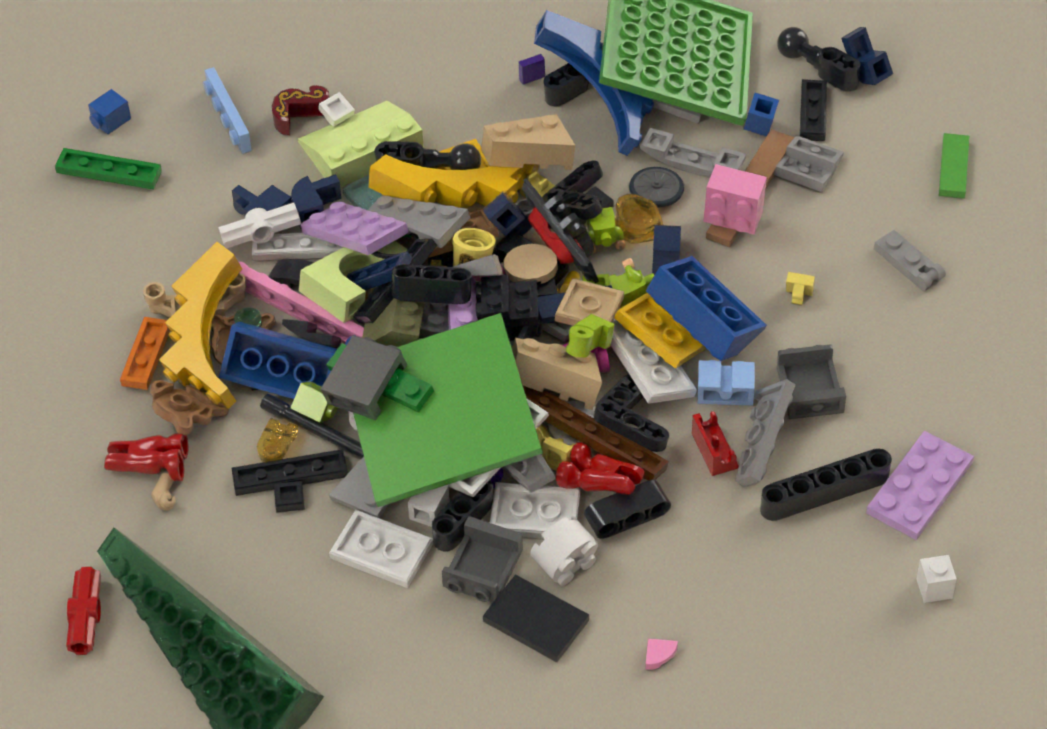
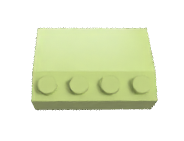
(351, 144)

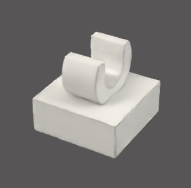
(336, 109)

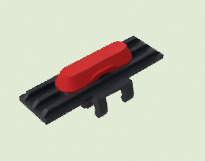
(570, 240)

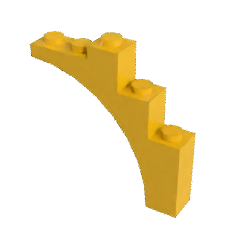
(446, 187)
(190, 326)

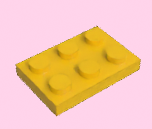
(659, 330)

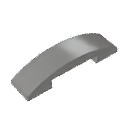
(688, 158)

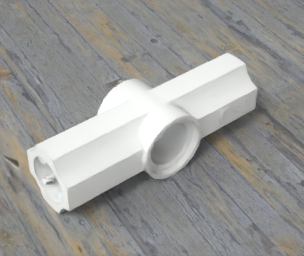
(259, 225)

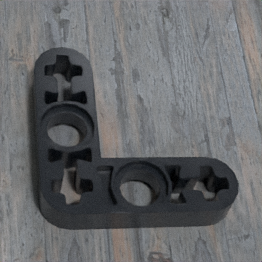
(572, 190)
(616, 414)

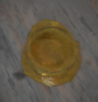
(637, 218)

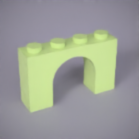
(330, 289)

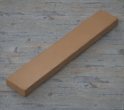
(763, 164)

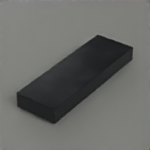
(813, 109)

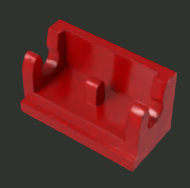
(713, 444)

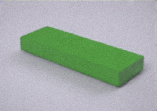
(954, 165)

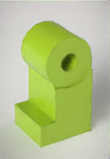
(588, 335)

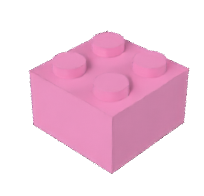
(734, 199)

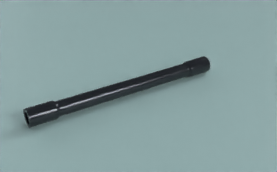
(283, 410)

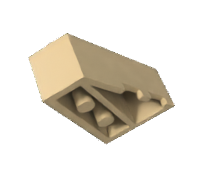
(528, 142)
(556, 370)

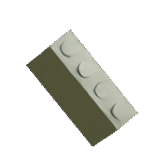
(396, 324)

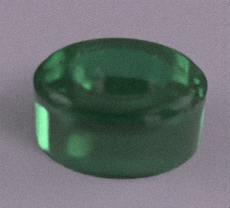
(249, 316)

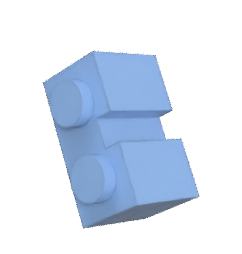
(726, 383)

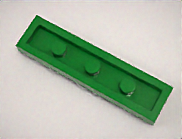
(108, 168)
(401, 388)

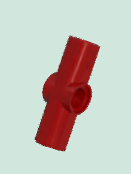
(83, 611)

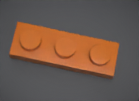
(145, 353)

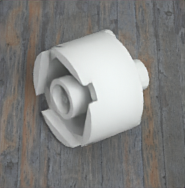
(565, 550)

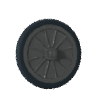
(657, 184)

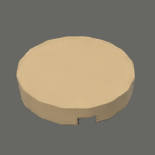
(530, 263)

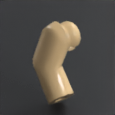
(161, 493)

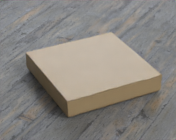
(586, 299)

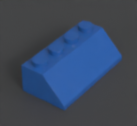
(705, 307)
(273, 360)

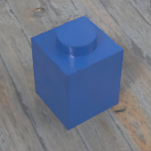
(109, 111)
(761, 114)

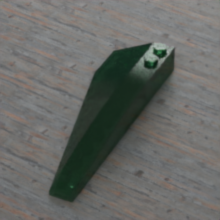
(219, 661)

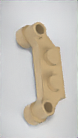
(165, 304)

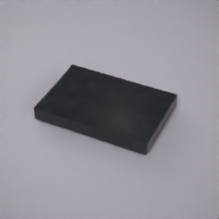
(536, 618)

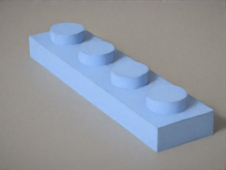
(229, 115)

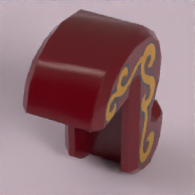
(296, 104)

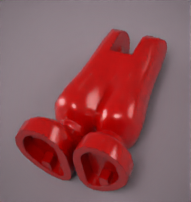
(149, 455)
(597, 473)

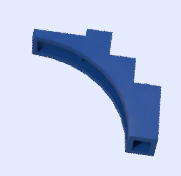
(583, 50)

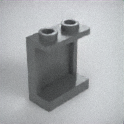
(362, 376)
(815, 381)
(483, 560)

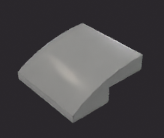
(808, 163)

